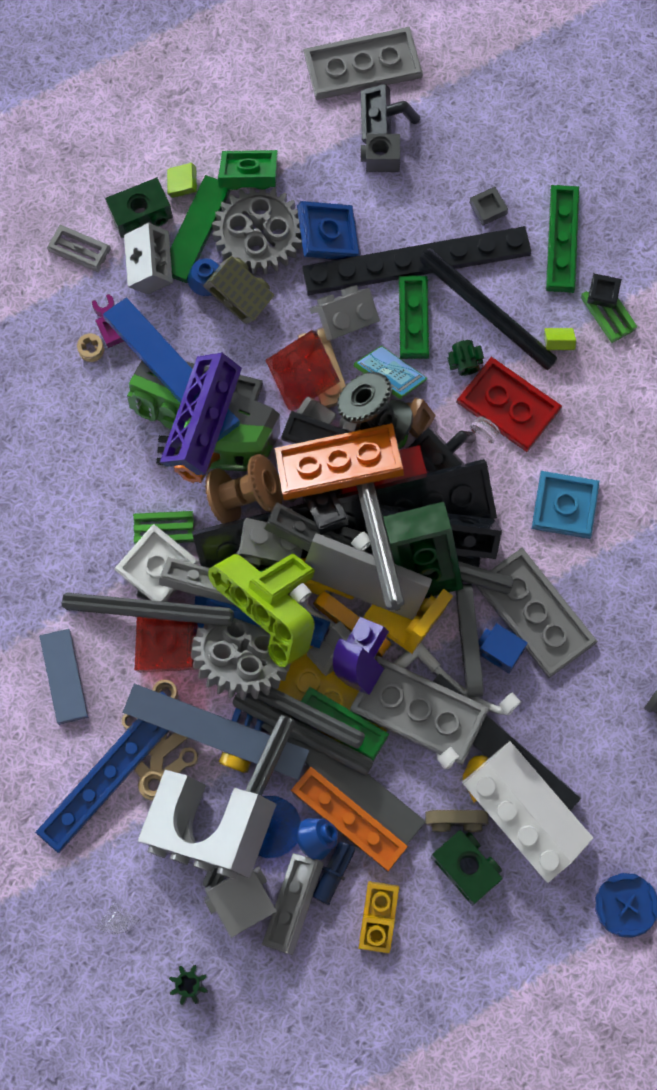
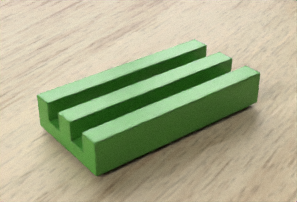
(605, 326)
(165, 516)

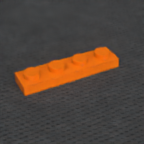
(349, 819)

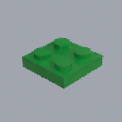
(248, 169)

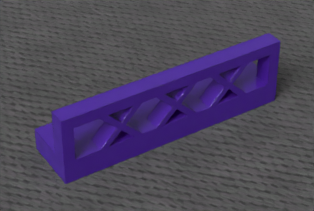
(206, 413)

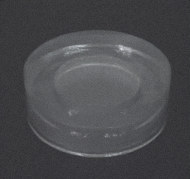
(485, 429)

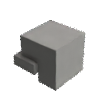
(240, 901)

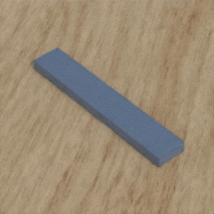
(210, 729)

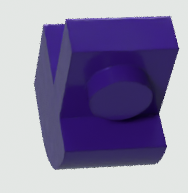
(355, 657)

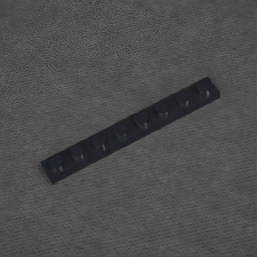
(405, 261)

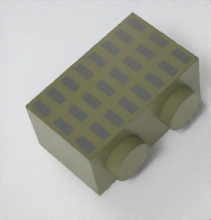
(239, 289)

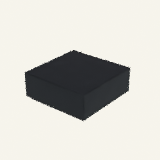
(604, 291)

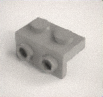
(346, 313)
(263, 547)

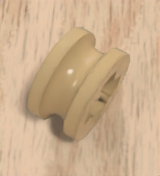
(95, 340)

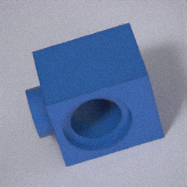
(501, 647)

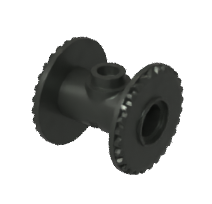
(369, 403)

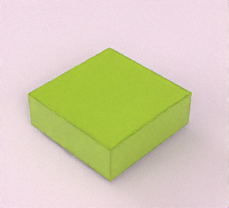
(181, 180)
(559, 338)

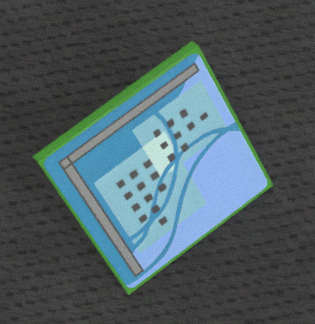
(400, 374)

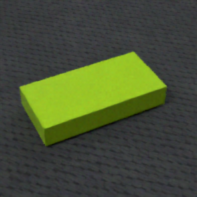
(281, 578)

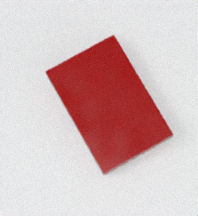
(509, 403)

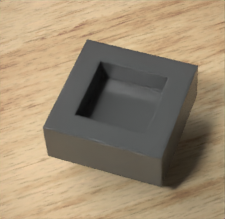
(488, 206)

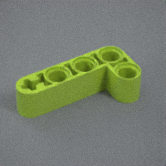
(285, 620)

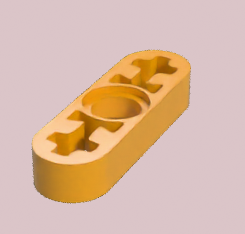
(338, 612)

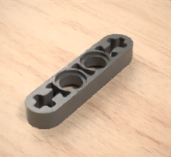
(469, 642)

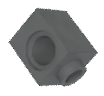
(381, 143)

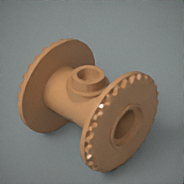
(228, 495)

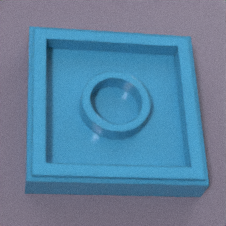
(565, 504)

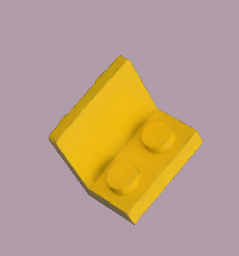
(410, 632)

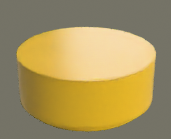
(234, 762)

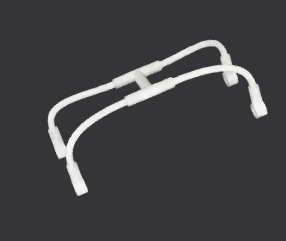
(506, 707)

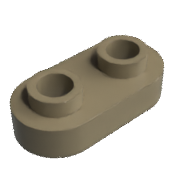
(443, 820)

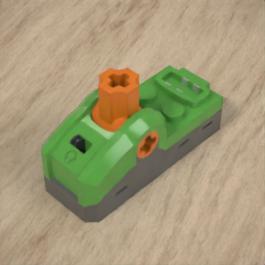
(255, 434)

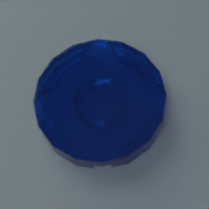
(282, 830)

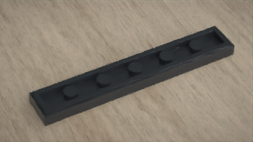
(493, 737)

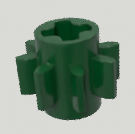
(465, 357)
(179, 981)

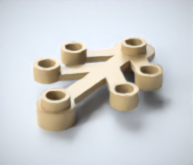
(161, 750)

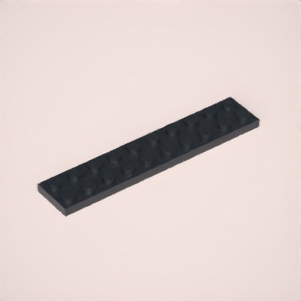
(462, 488)

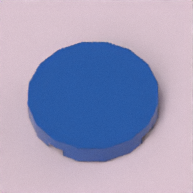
(626, 905)

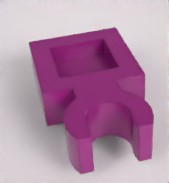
(108, 333)

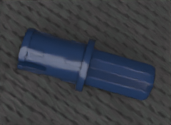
(334, 872)

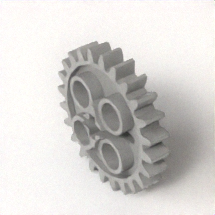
(239, 243)
(241, 652)

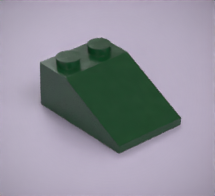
(425, 544)

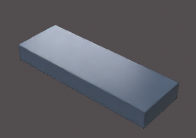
(63, 676)

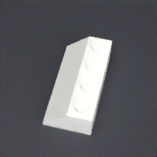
(528, 811)

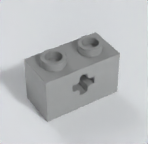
(148, 258)

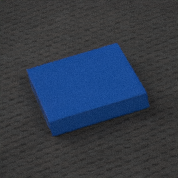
(327, 230)

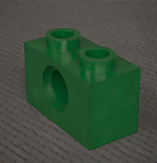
(145, 195)
(474, 885)

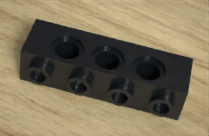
(471, 534)

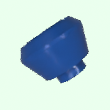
(199, 274)
(316, 837)

